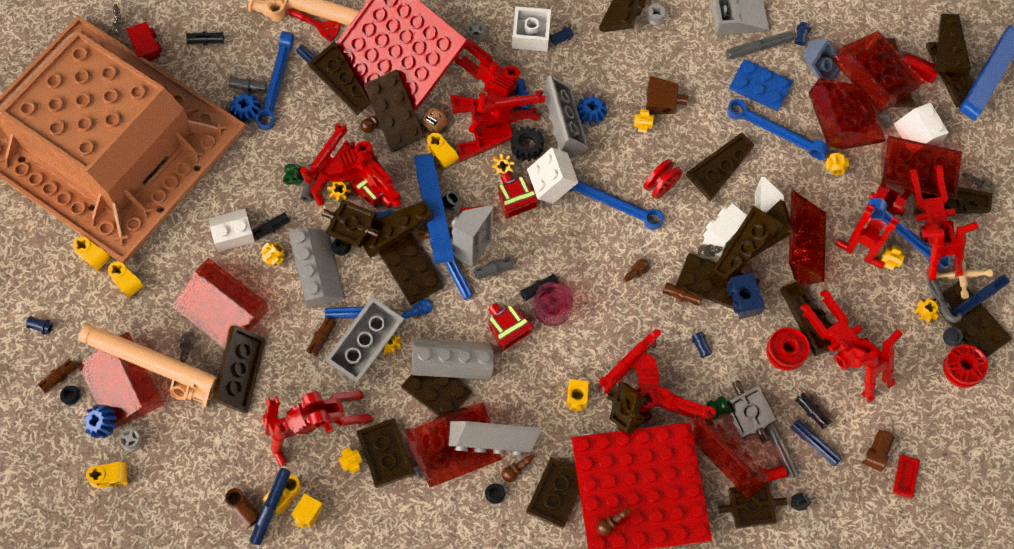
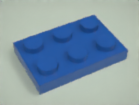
(761, 85)

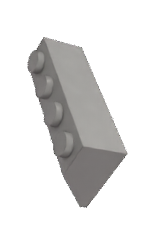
(564, 117)
(472, 234)
(316, 267)
(364, 340)
(452, 359)
(492, 436)

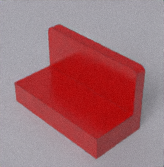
(922, 67)

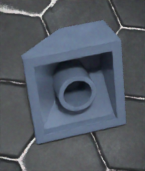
(820, 58)

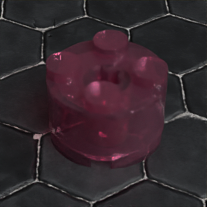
(555, 294)

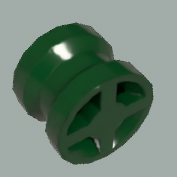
(292, 174)
(720, 406)

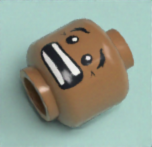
(434, 121)

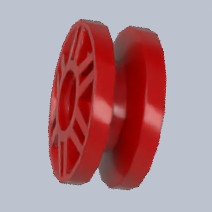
(662, 178)
(795, 341)
(972, 358)

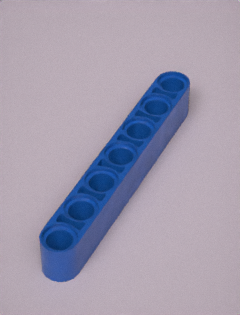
(989, 76)
(430, 192)

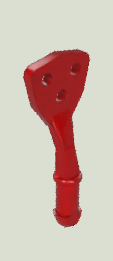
(317, 24)

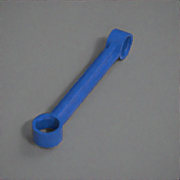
(285, 45)
(816, 148)
(619, 204)
(880, 212)

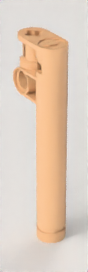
(320, 8)
(187, 380)

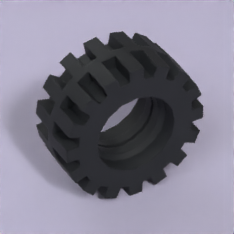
(527, 133)

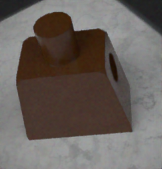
(663, 97)

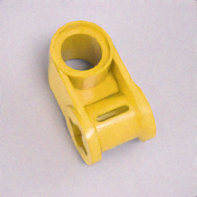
(443, 152)
(92, 254)
(126, 281)
(110, 475)
(287, 495)

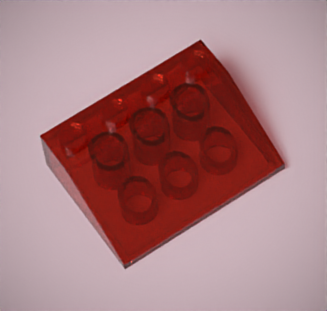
(878, 71)
(845, 115)
(903, 155)
(807, 241)
(218, 300)
(120, 385)
(432, 451)
(728, 457)

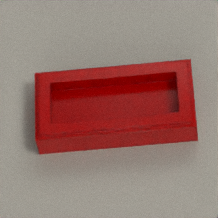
(906, 476)

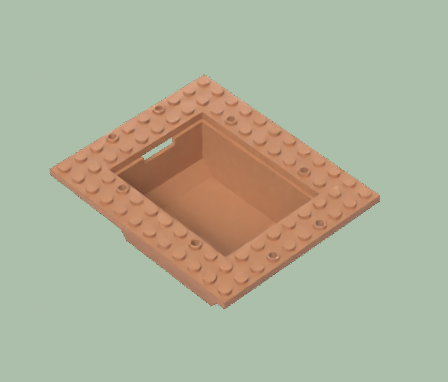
(96, 128)

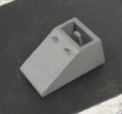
(739, 16)

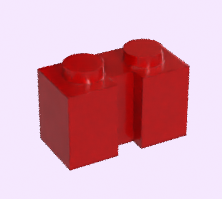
(143, 41)

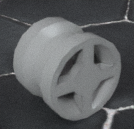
(658, 18)
(475, 27)
(128, 436)

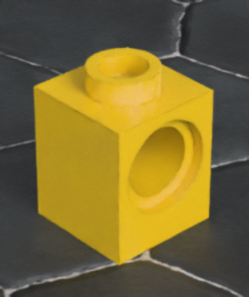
(580, 387)
(306, 511)

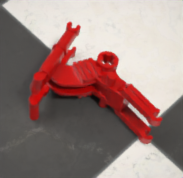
(500, 86)
(348, 165)
(937, 228)
(869, 236)
(855, 350)
(648, 382)
(308, 416)

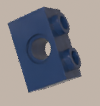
(746, 285)

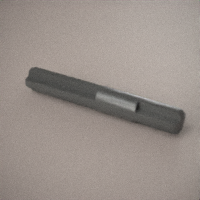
(759, 45)
(781, 450)

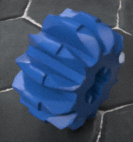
(251, 105)
(595, 115)
(100, 421)

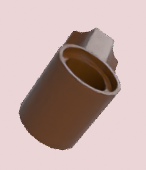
(879, 450)
(243, 508)

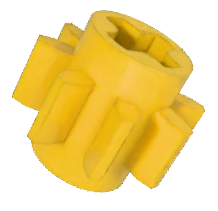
(643, 120)
(507, 161)
(837, 163)
(338, 195)
(273, 253)
(892, 257)
(924, 313)
(391, 348)
(350, 460)

